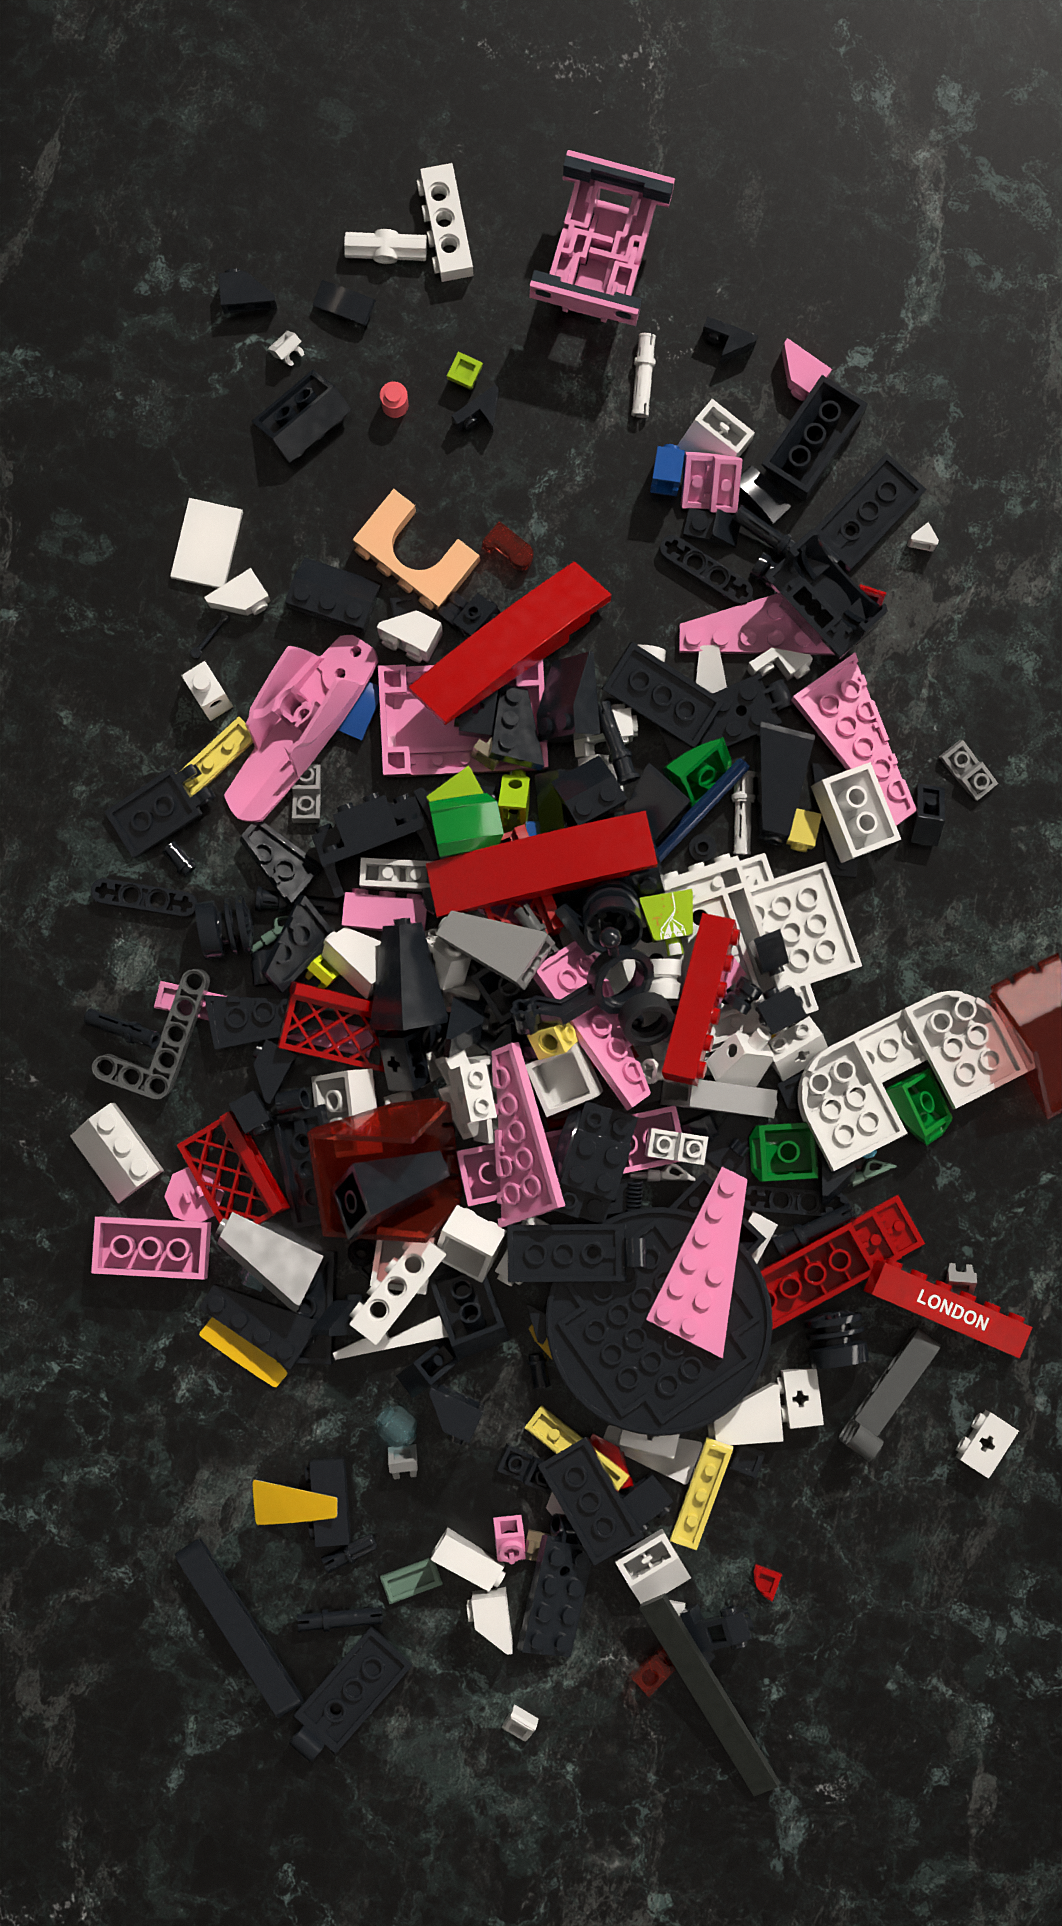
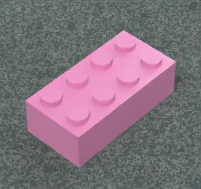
(151, 1247)

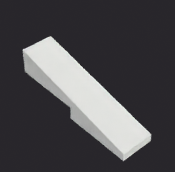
(426, 1331)

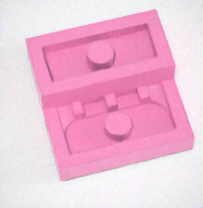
(711, 482)

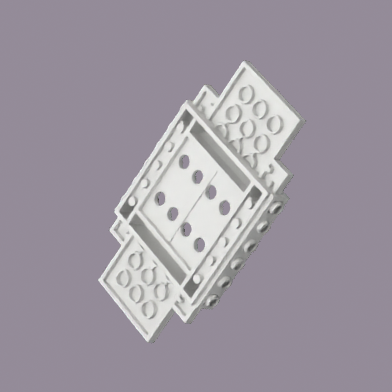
(798, 904)

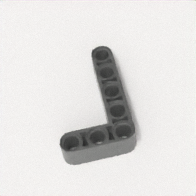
(167, 1044)
(887, 1394)

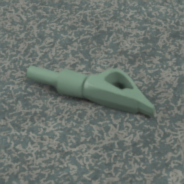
(269, 937)
(866, 1173)

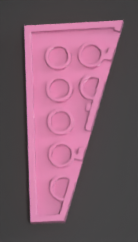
(748, 630)
(853, 730)
(595, 1029)
(521, 1148)
(700, 1283)

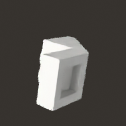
(788, 662)

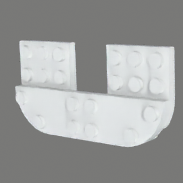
(843, 1085)

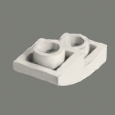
(676, 1146)

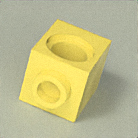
(804, 830)
(552, 1039)

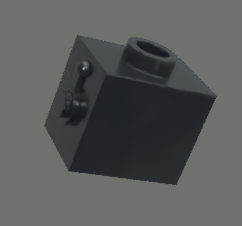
(475, 615)
(779, 1008)

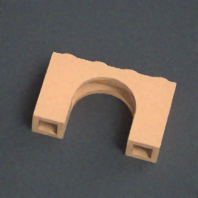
(432, 584)

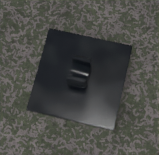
(732, 1146)

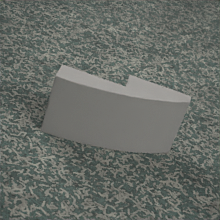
(968, 770)
(307, 796)

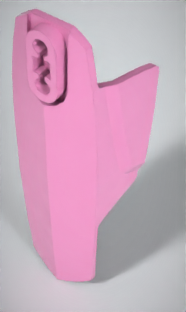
(295, 719)

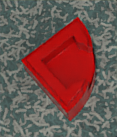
(766, 1581)

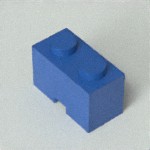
(667, 470)

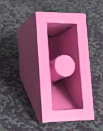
(801, 369)

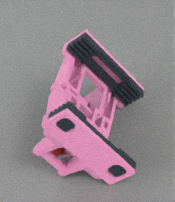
(608, 279)

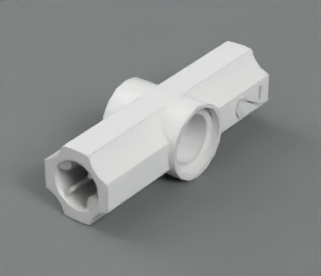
(385, 246)

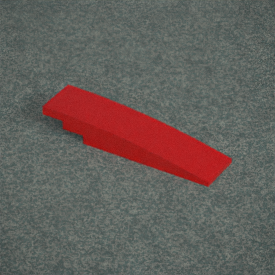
(510, 643)
(542, 864)
(839, 1259)

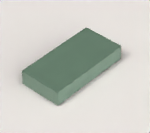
(411, 1580)

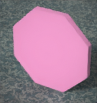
(187, 1198)

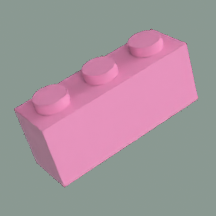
(376, 911)

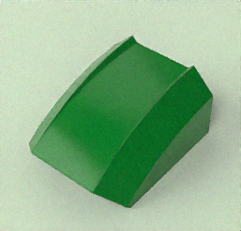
(699, 769)
(466, 824)
(920, 1105)
(783, 1152)

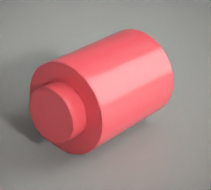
(394, 399)

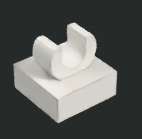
(285, 345)

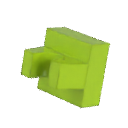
(464, 370)

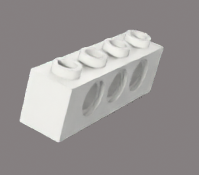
(442, 181)
(393, 874)
(375, 1327)

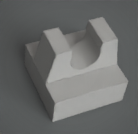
(962, 1281)
(402, 1460)

